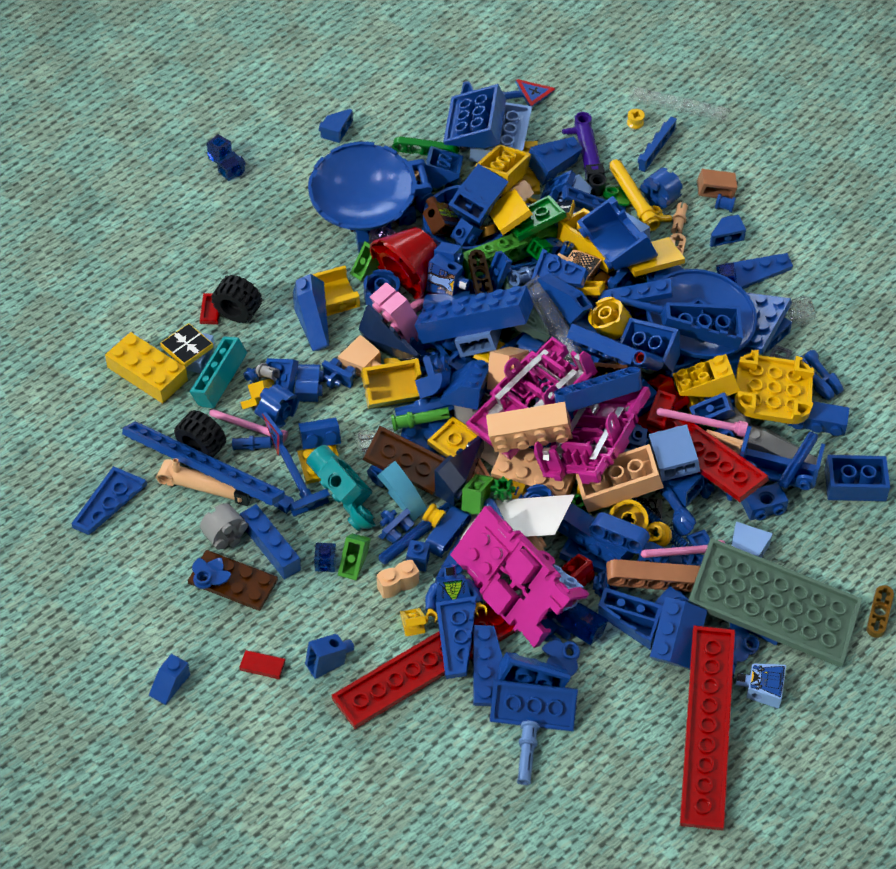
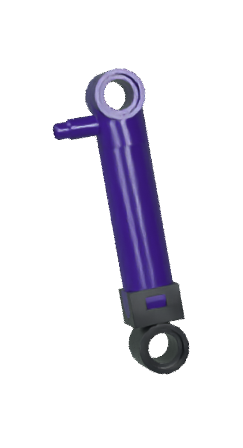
(593, 168)

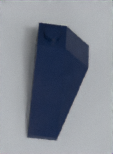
(384, 337)
(457, 471)

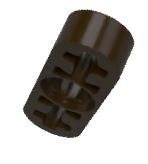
(483, 267)

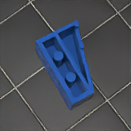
(553, 157)
(631, 615)

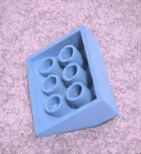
(513, 130)

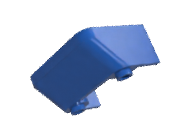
(776, 465)

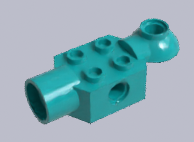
(344, 484)

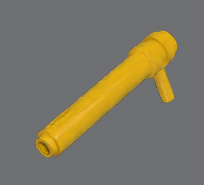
(644, 211)

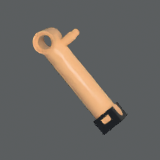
(173, 473)

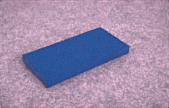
(546, 704)

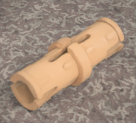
(679, 218)

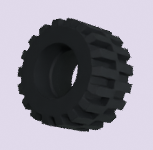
(236, 299)
(200, 433)

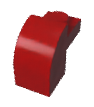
(666, 384)

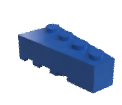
(706, 322)

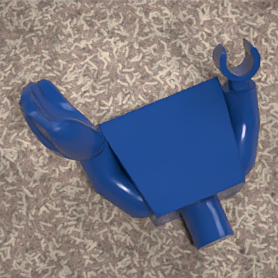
(680, 494)

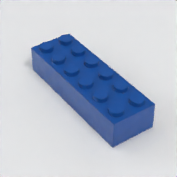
(474, 314)

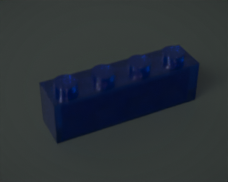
(580, 622)

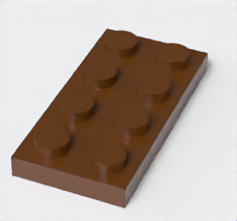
(413, 459)
(246, 584)

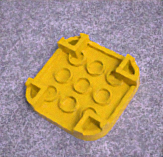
(774, 388)

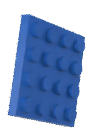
(770, 314)

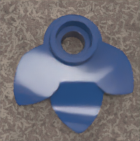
(210, 571)
(741, 639)
(558, 655)

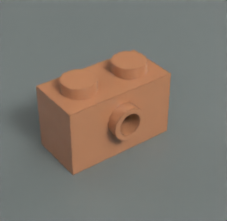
(723, 182)

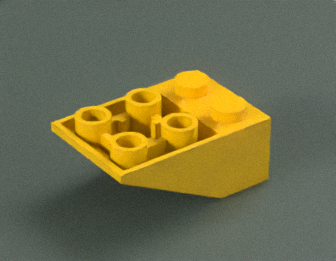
(707, 378)

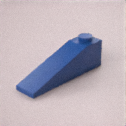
(311, 310)

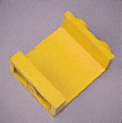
(338, 291)

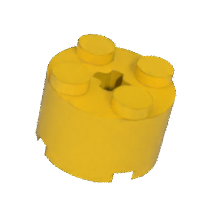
(609, 317)
(631, 508)

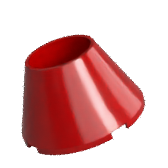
(407, 257)

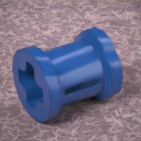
(725, 203)

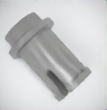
(264, 370)

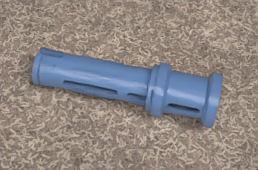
(522, 275)
(528, 744)

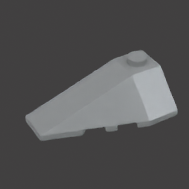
(767, 441)

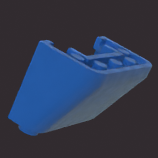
(616, 236)

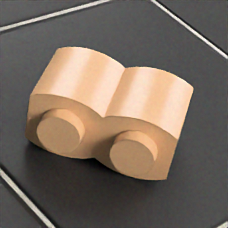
(393, 580)

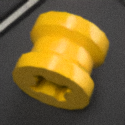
(635, 118)
(433, 515)

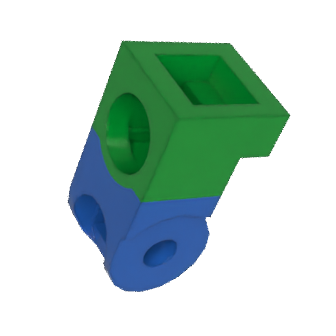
(536, 244)

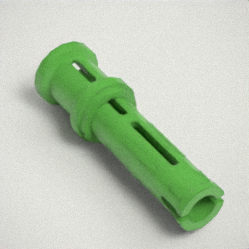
(410, 420)

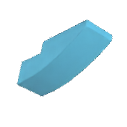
(402, 490)

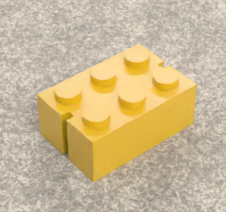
(391, 383)

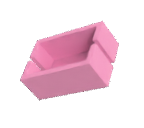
(395, 311)

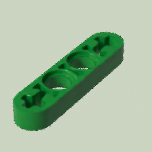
(401, 144)

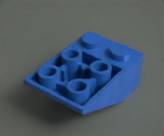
(478, 195)

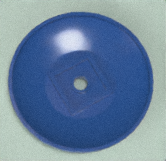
(708, 287)

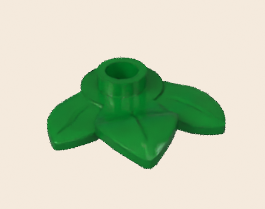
(618, 194)

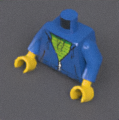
(450, 588)

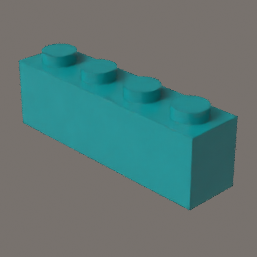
(218, 372)

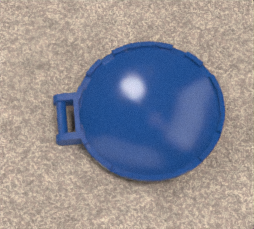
(365, 185)

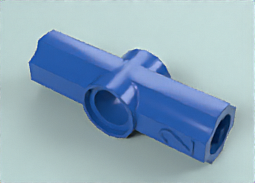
(423, 405)

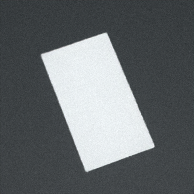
(533, 515)

